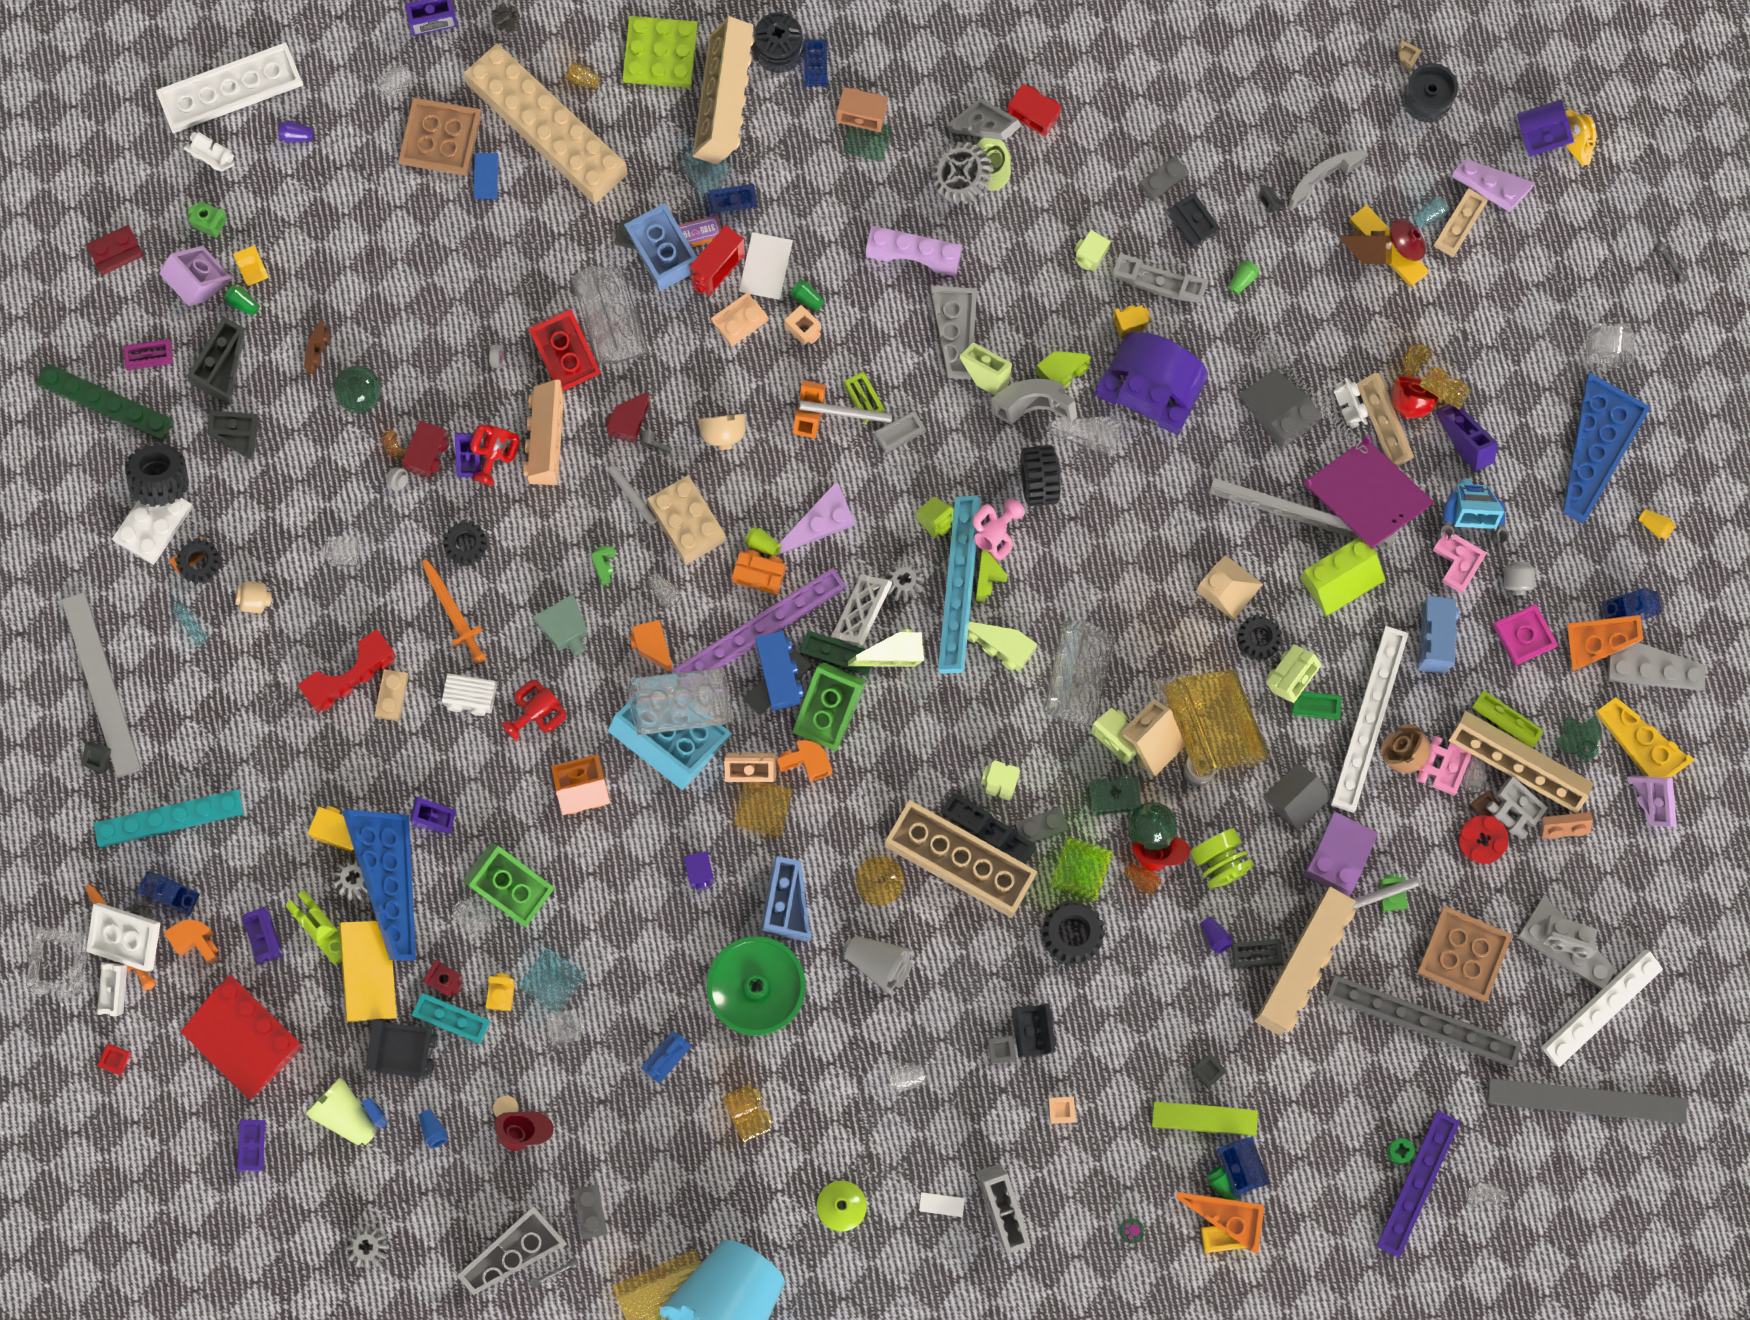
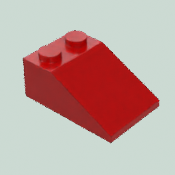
(564, 349)

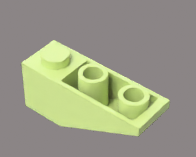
(1005, 643)

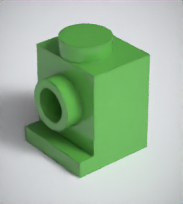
(212, 223)

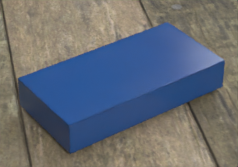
(486, 176)
(375, 1112)

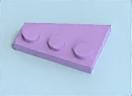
(1493, 184)

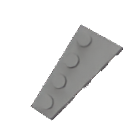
(956, 323)
(1655, 667)
(1594, 970)

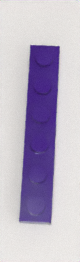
(1418, 1184)

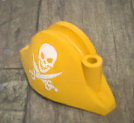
(1584, 136)

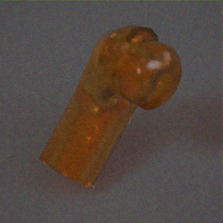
(391, 445)

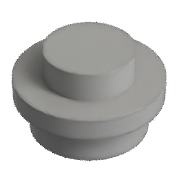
(397, 478)

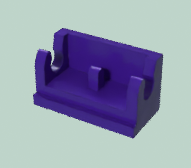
(262, 935)
(250, 1146)

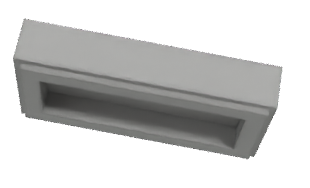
(899, 432)

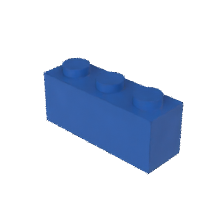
(779, 670)

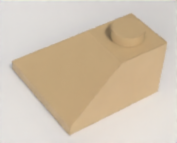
(1228, 587)

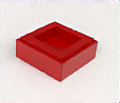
(114, 1059)

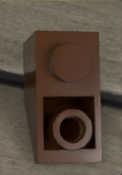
(1369, 248)

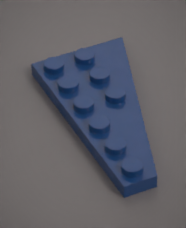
(1603, 435)
(385, 863)

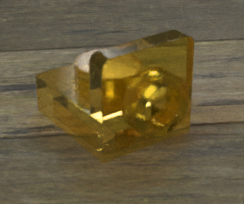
(1413, 359)

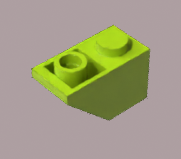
(1063, 366)
(935, 517)

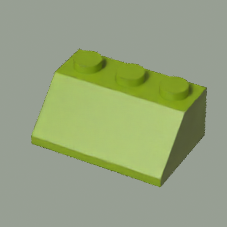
(1343, 576)

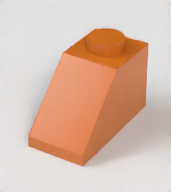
(651, 644)

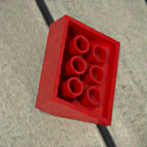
(241, 1037)

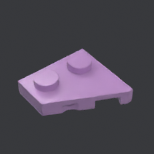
(1656, 799)

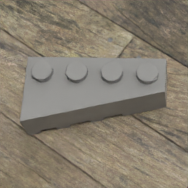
(516, 1248)

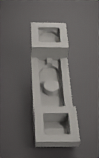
(1346, 161)
(1159, 281)

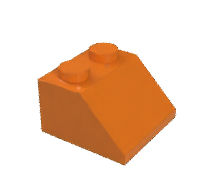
(580, 784)

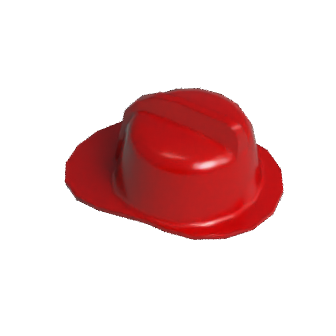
(1158, 859)

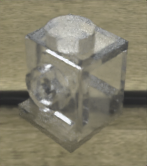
(473, 926)
(564, 1027)

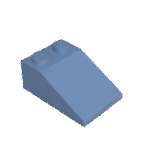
(661, 246)

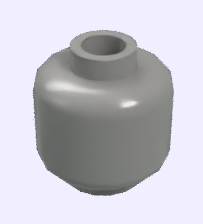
(1519, 577)

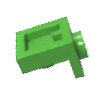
(603, 568)
(1394, 902)

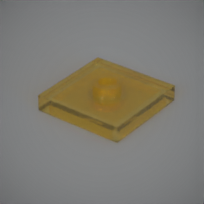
(763, 808)

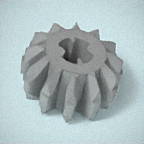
(908, 589)
(345, 878)
(362, 1255)

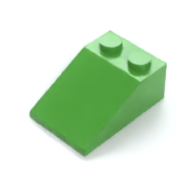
(829, 706)
(508, 884)

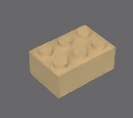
(686, 520)

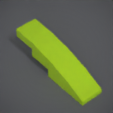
(1205, 1118)

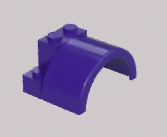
(1154, 373)

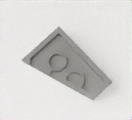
(985, 121)

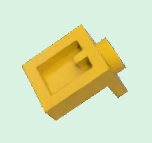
(500, 992)

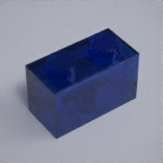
(730, 200)
(1243, 1166)

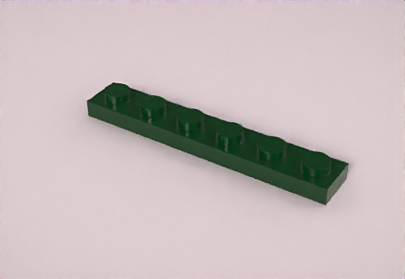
(105, 402)

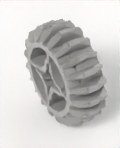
(955, 179)

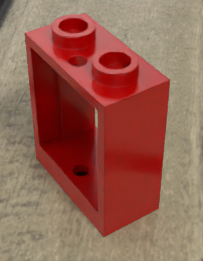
(717, 261)

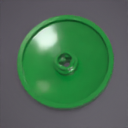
(750, 963)

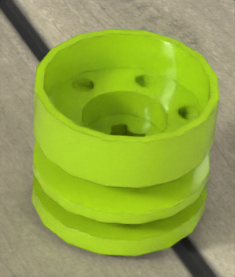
(1222, 859)

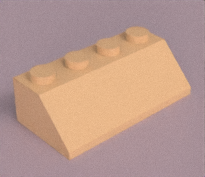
(545, 433)

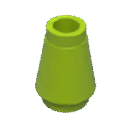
(762, 542)

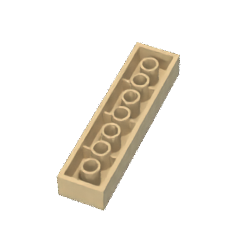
(546, 123)

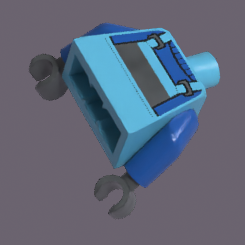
(1474, 508)

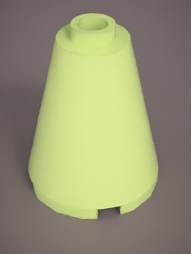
(342, 1114)

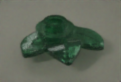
(1578, 734)

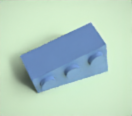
(1438, 635)
(785, 901)

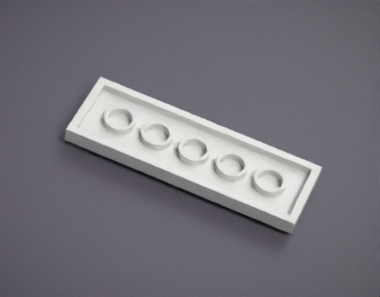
(229, 87)

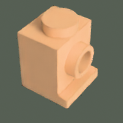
(802, 318)

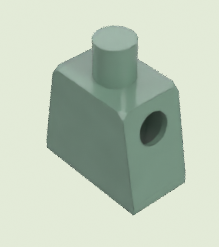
(563, 625)

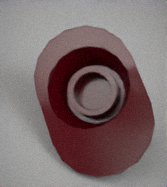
(522, 1129)

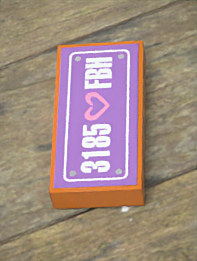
(701, 230)

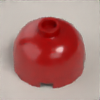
(1412, 399)

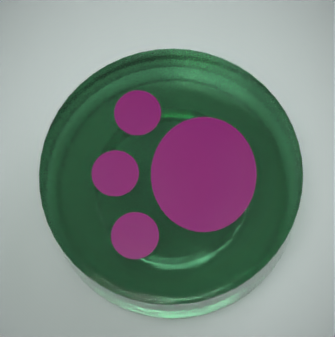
(1131, 1231)

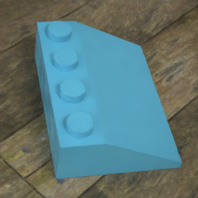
(676, 753)

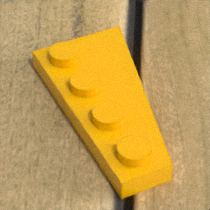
(1642, 742)

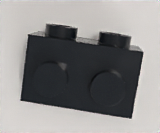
(1034, 1030)

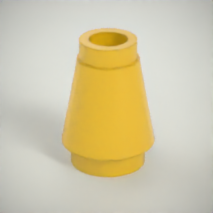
(1658, 524)

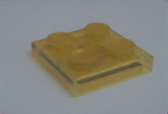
(1444, 387)

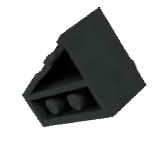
(219, 361)

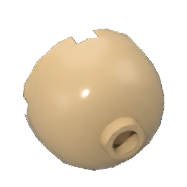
(723, 430)

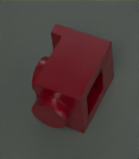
(433, 977)

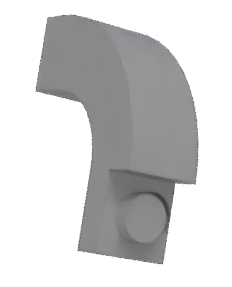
(1033, 395)

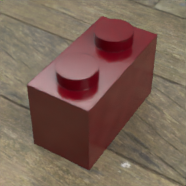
(426, 449)

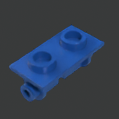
(666, 1056)

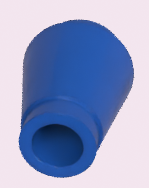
(432, 1129)

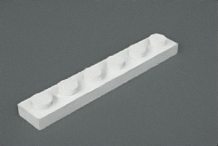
(1602, 1008)

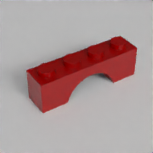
(372, 656)

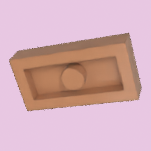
(1566, 825)

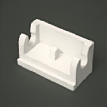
(112, 989)

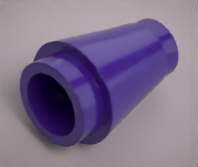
(294, 132)
(1216, 935)

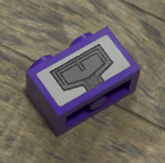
(430, 16)

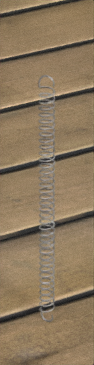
(1305, 391)

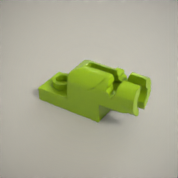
(318, 927)

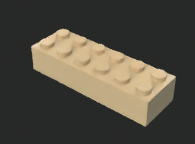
(723, 90)
(960, 858)
(1303, 964)

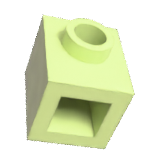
(1091, 251)

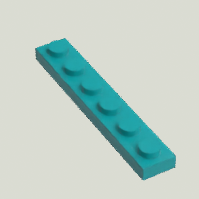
(168, 818)

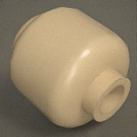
(252, 597)

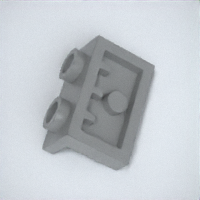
(1570, 937)

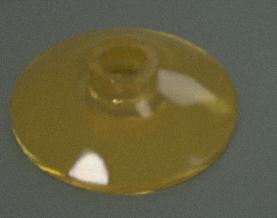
(880, 893)

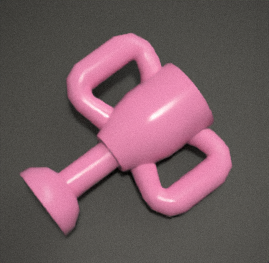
(995, 530)

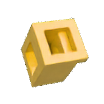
(1131, 320)

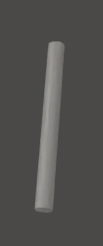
(845, 411)

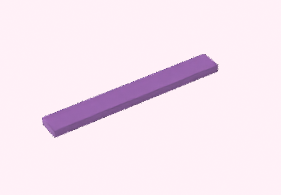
(767, 622)

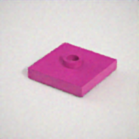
(1525, 635)

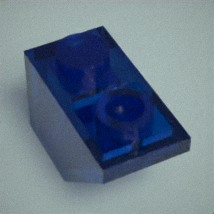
(1639, 602)
(168, 893)

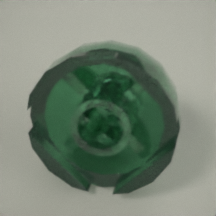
(357, 389)
(1152, 826)

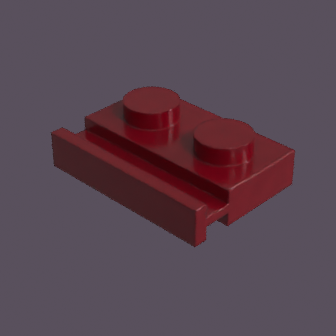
(114, 250)

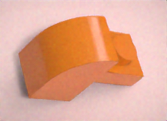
(808, 422)
(810, 756)
(192, 933)

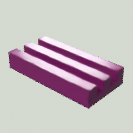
(145, 355)

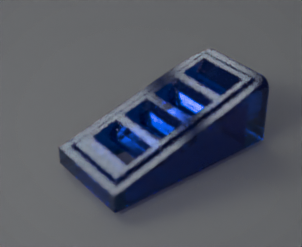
(815, 76)

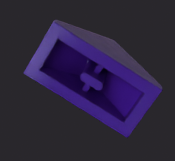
(466, 461)
(432, 816)

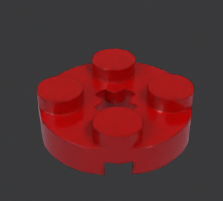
(1470, 834)

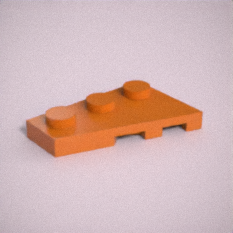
(1601, 638)

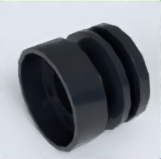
(775, 53)

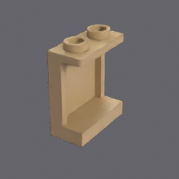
(1154, 736)

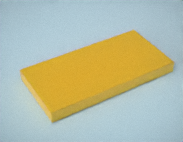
(366, 973)

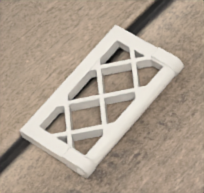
(865, 623)

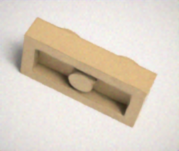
(391, 695)

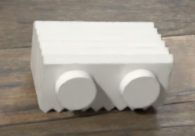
(469, 694)

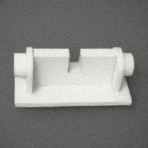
(218, 157)
(1348, 394)

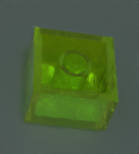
(1081, 869)

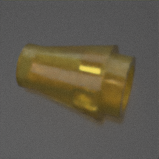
(582, 76)

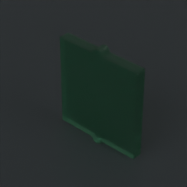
(867, 143)

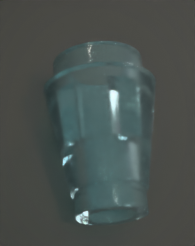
(1432, 211)

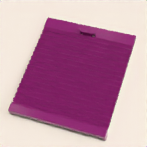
(1368, 493)

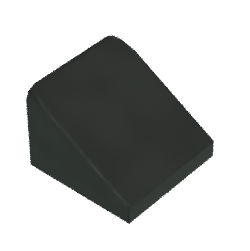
(1269, 199)

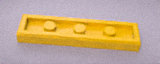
(1367, 221)

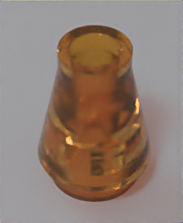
(1144, 879)

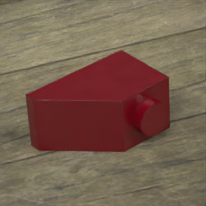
(628, 418)

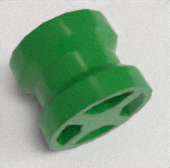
(1395, 1152)

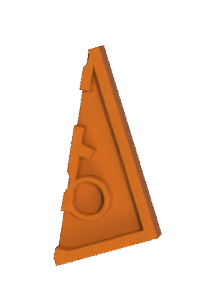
(1234, 1217)

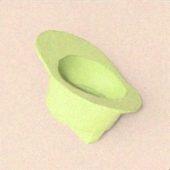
(1001, 160)

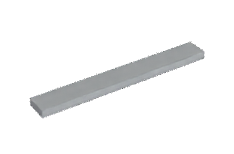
(1287, 509)
(101, 684)

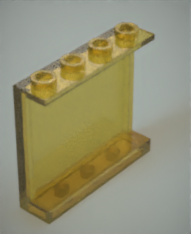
(1215, 721)

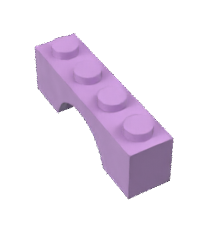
(891, 244)

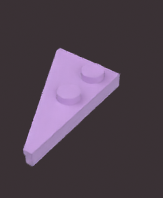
(824, 518)

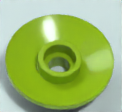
(841, 1219)

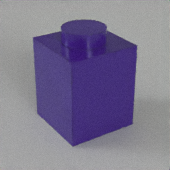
(699, 870)

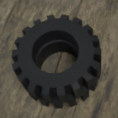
(156, 475)
(1040, 475)
(1082, 914)

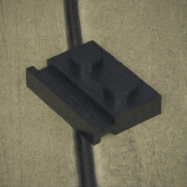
(1193, 220)

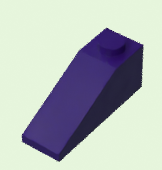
(1469, 438)

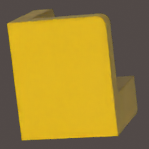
(250, 265)

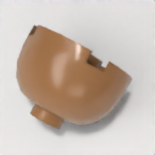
(1406, 749)

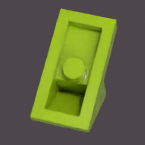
(988, 570)

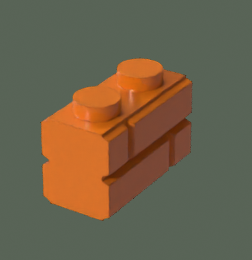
(759, 572)

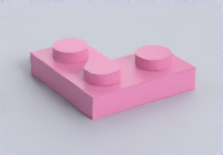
(1465, 560)

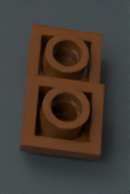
(316, 345)

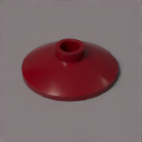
(1407, 240)

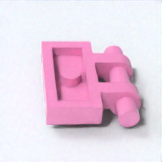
(1451, 768)

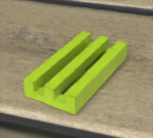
(854, 380)

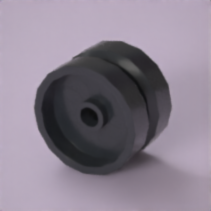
(1430, 92)

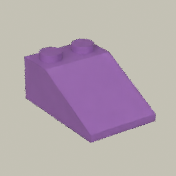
(1341, 854)

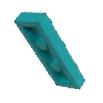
(451, 1018)

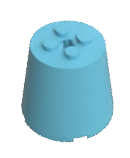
(727, 1286)

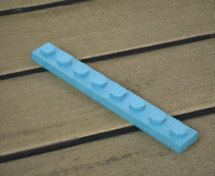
(959, 586)

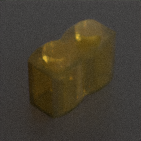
(747, 1113)

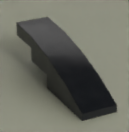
(987, 828)

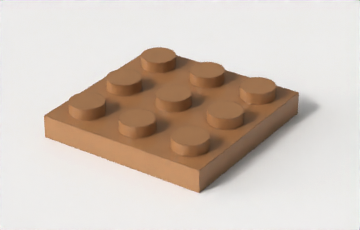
(440, 136)
(1464, 954)

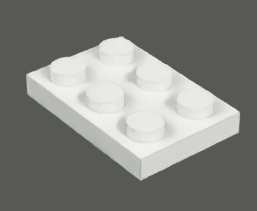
(150, 529)
(123, 937)

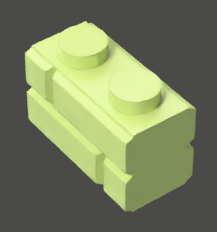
(1293, 673)
(1000, 780)

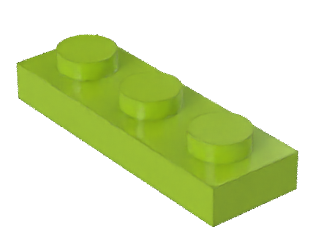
(1507, 719)

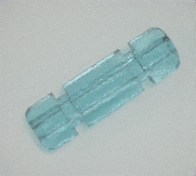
(189, 623)

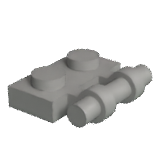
(1521, 802)

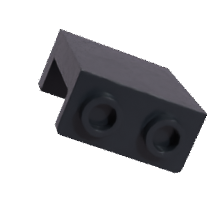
(401, 1050)

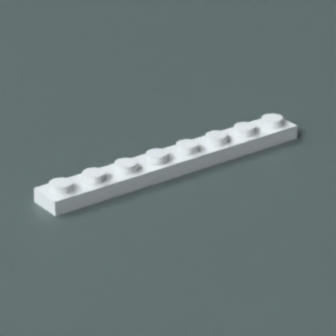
(1369, 719)

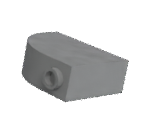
(1003, 1208)

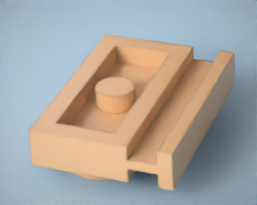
(739, 319)

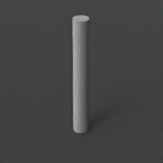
(632, 495)
(1386, 892)

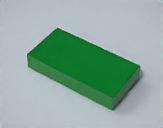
(1317, 706)

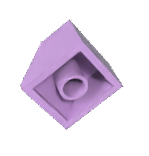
(194, 275)

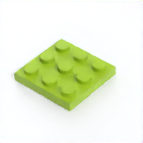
(660, 52)

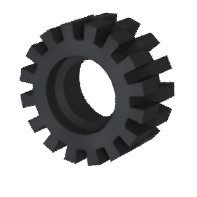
(459, 530)
(206, 572)
(1269, 627)

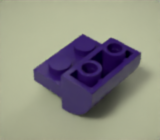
(1545, 128)

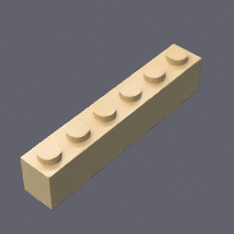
(1521, 762)

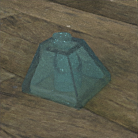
(552, 981)

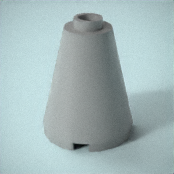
(881, 962)

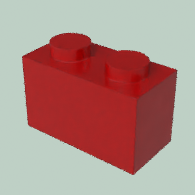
(1034, 109)

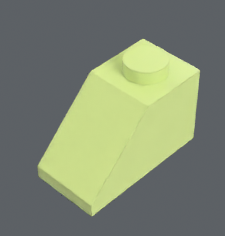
(986, 368)

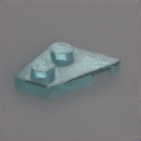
(704, 174)

